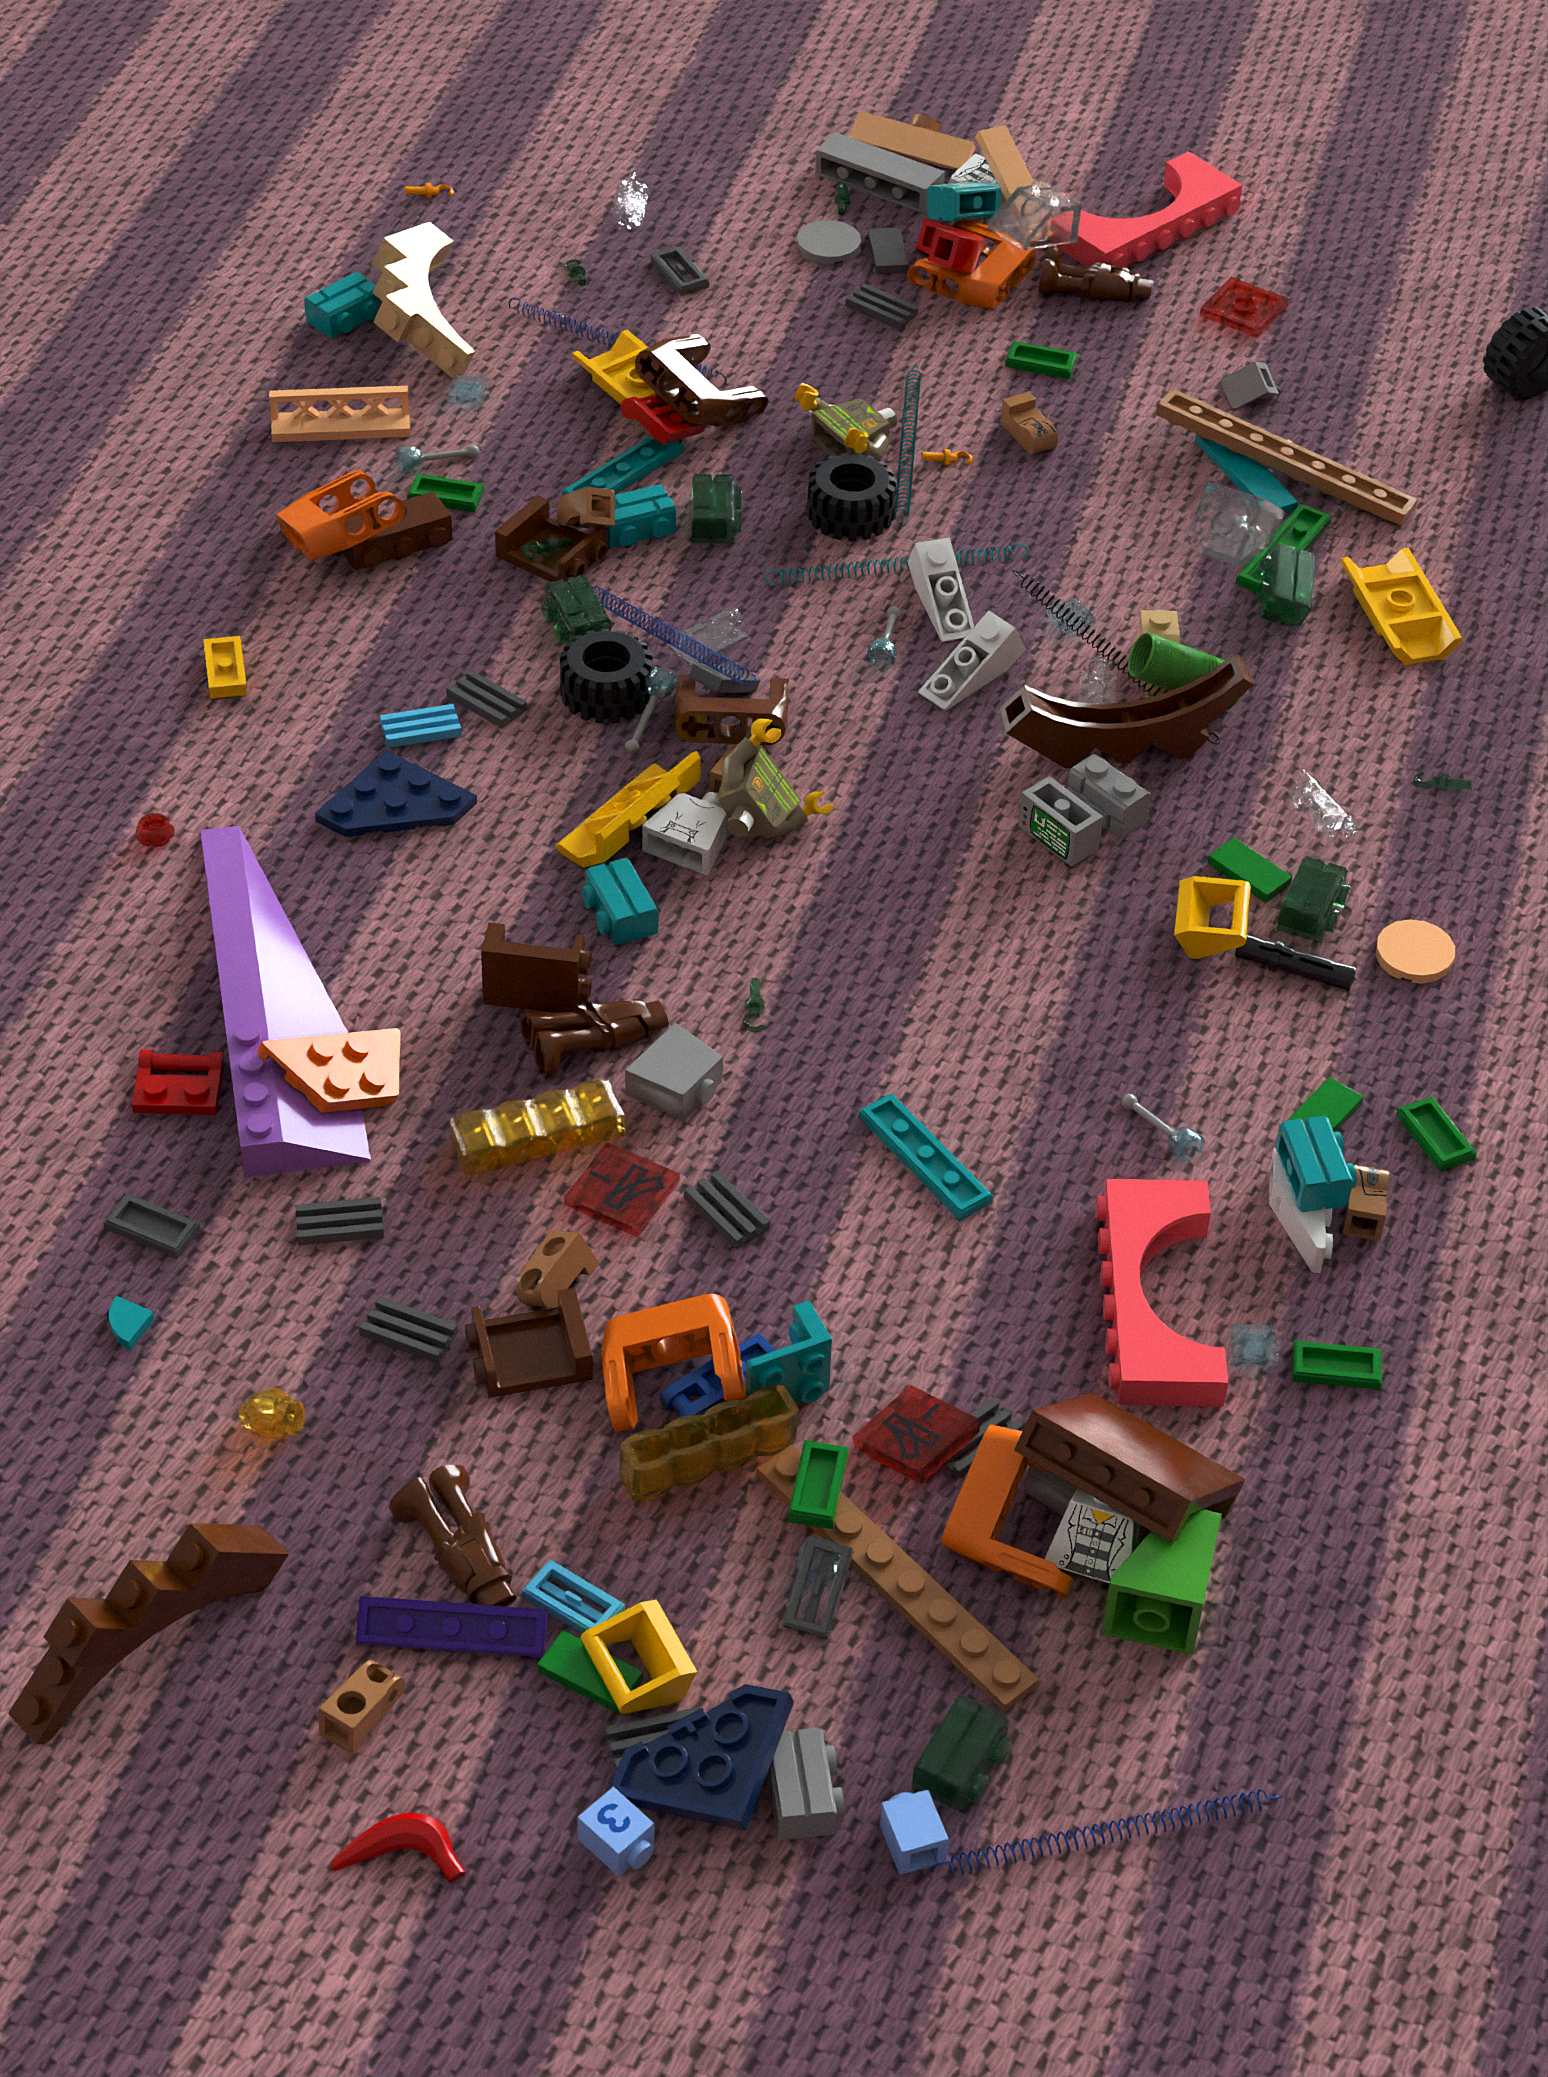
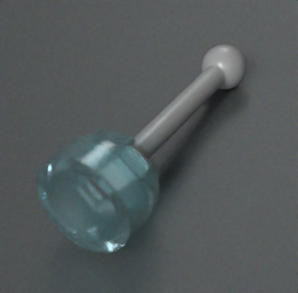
(411, 458)
(883, 647)
(659, 685)
(1177, 1139)

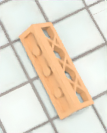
(340, 420)

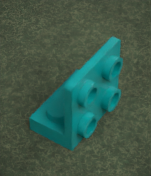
(799, 1367)

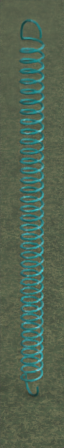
(901, 446)
(887, 563)

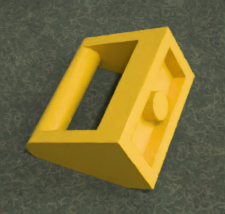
(1193, 912)
(658, 1649)

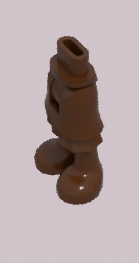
(1097, 281)
(596, 1026)
(469, 1553)

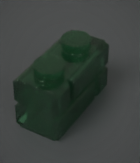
(714, 508)
(1286, 585)
(573, 609)
(1313, 900)
(962, 1753)

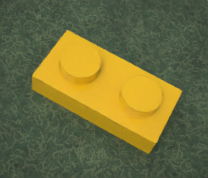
(225, 667)

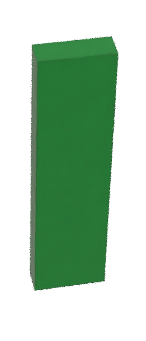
(1297, 531)

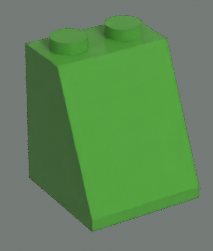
(1163, 1587)

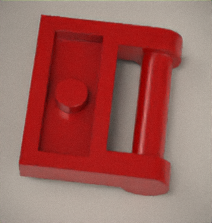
(662, 423)
(178, 1092)

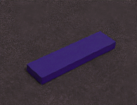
(451, 1626)

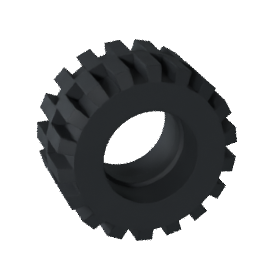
(1519, 354)
(851, 496)
(605, 675)

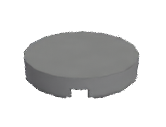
(828, 242)

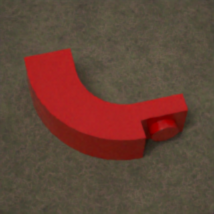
(950, 245)

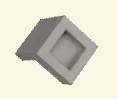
(1249, 384)

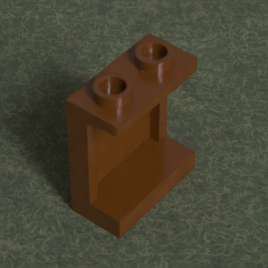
(534, 525)
(533, 974)
(531, 1348)

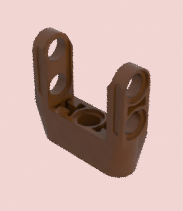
(672, 374)
(703, 707)

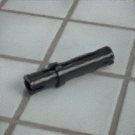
(1297, 962)

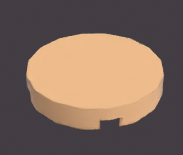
(1415, 951)

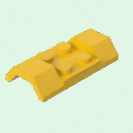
(616, 368)
(1404, 608)
(610, 825)

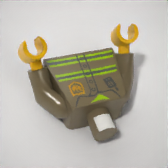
(847, 426)
(757, 792)

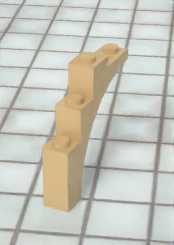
(407, 300)

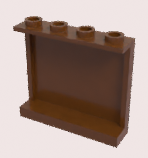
(1127, 1463)

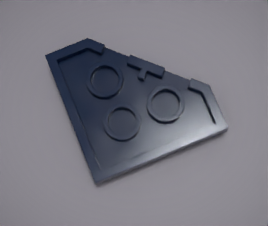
(393, 798)
(709, 1760)

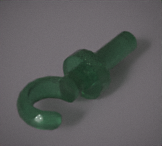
(842, 198)
(576, 271)
(547, 547)
(1444, 782)
(754, 1004)

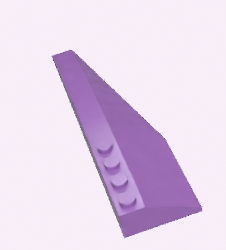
(266, 996)

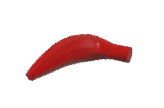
(403, 1832)

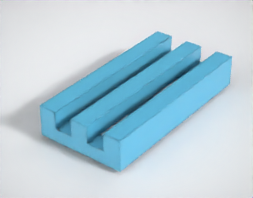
(420, 725)
(562, 1612)

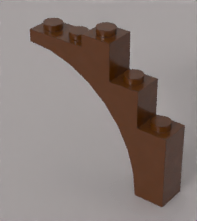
(1124, 730)
(147, 1597)

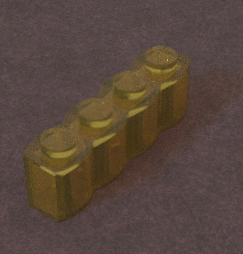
(536, 1127)
(700, 1444)

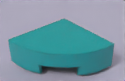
(128, 1321)

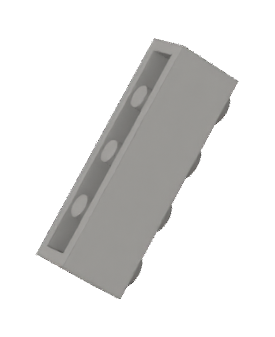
(877, 171)

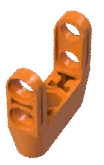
(989, 281)
(324, 533)
(666, 1337)
(983, 1510)

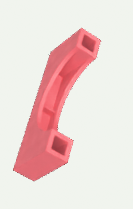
(1201, 199)
(1150, 1358)

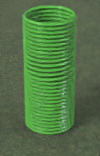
(1169, 662)

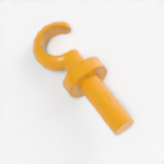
(427, 190)
(945, 457)

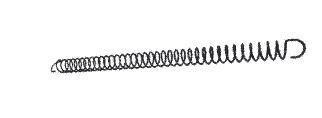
(1092, 632)

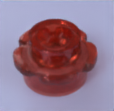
(154, 830)

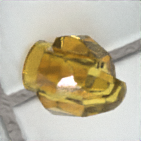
(272, 1415)

